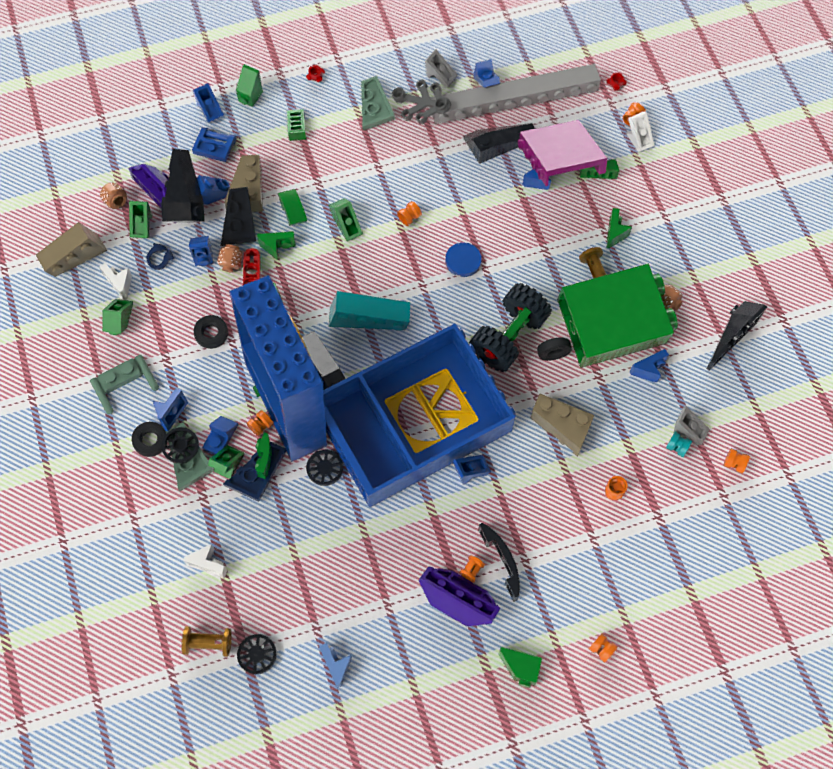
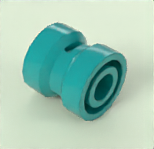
(679, 444)

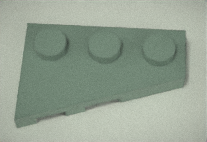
(375, 104)
(194, 469)

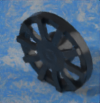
(180, 445)
(324, 467)
(256, 654)

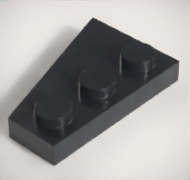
(238, 220)

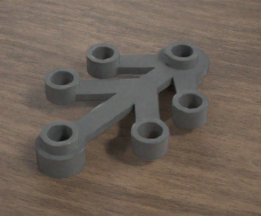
(440, 105)

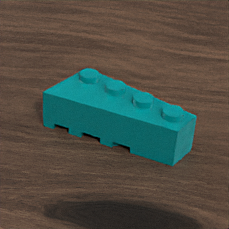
(368, 312)

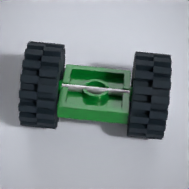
(527, 309)

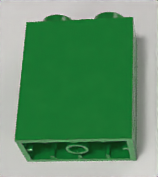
(616, 315)

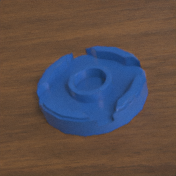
(463, 259)

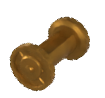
(592, 258)
(206, 641)

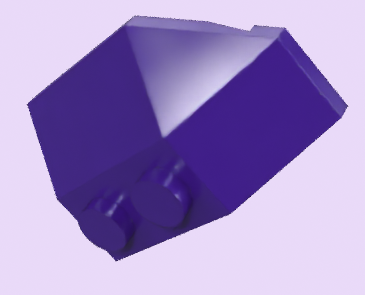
(150, 180)
(458, 597)

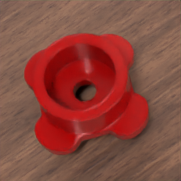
(315, 73)
(616, 81)

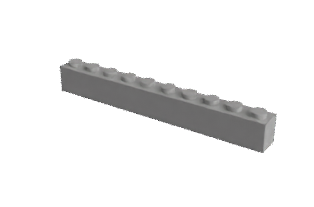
(520, 93)

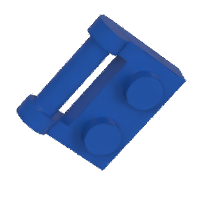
(212, 148)

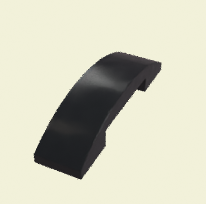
(491, 538)

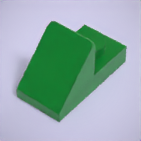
(139, 219)
(616, 231)
(272, 241)
(226, 461)

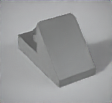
(438, 66)
(691, 426)

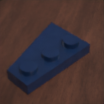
(246, 478)

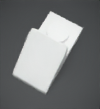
(640, 132)
(119, 281)
(201, 561)

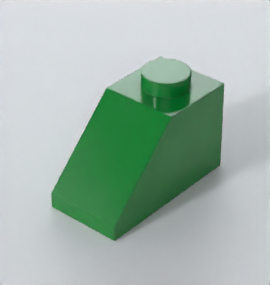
(249, 86)
(346, 219)
(116, 316)
(521, 666)

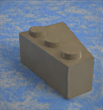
(249, 174)
(70, 250)
(562, 421)

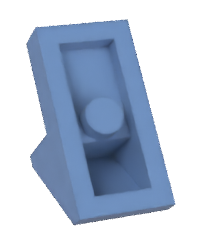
(337, 669)

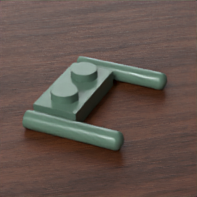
(121, 376)

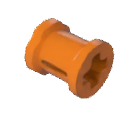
(471, 574)

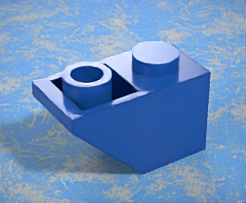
(212, 189)
(201, 250)

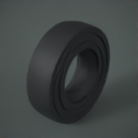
(202, 324)
(554, 348)
(140, 431)

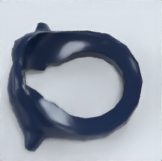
(167, 257)

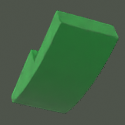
(292, 206)
(264, 451)

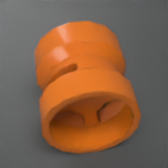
(634, 109)
(410, 213)
(260, 423)
(736, 460)
(618, 484)
(607, 651)

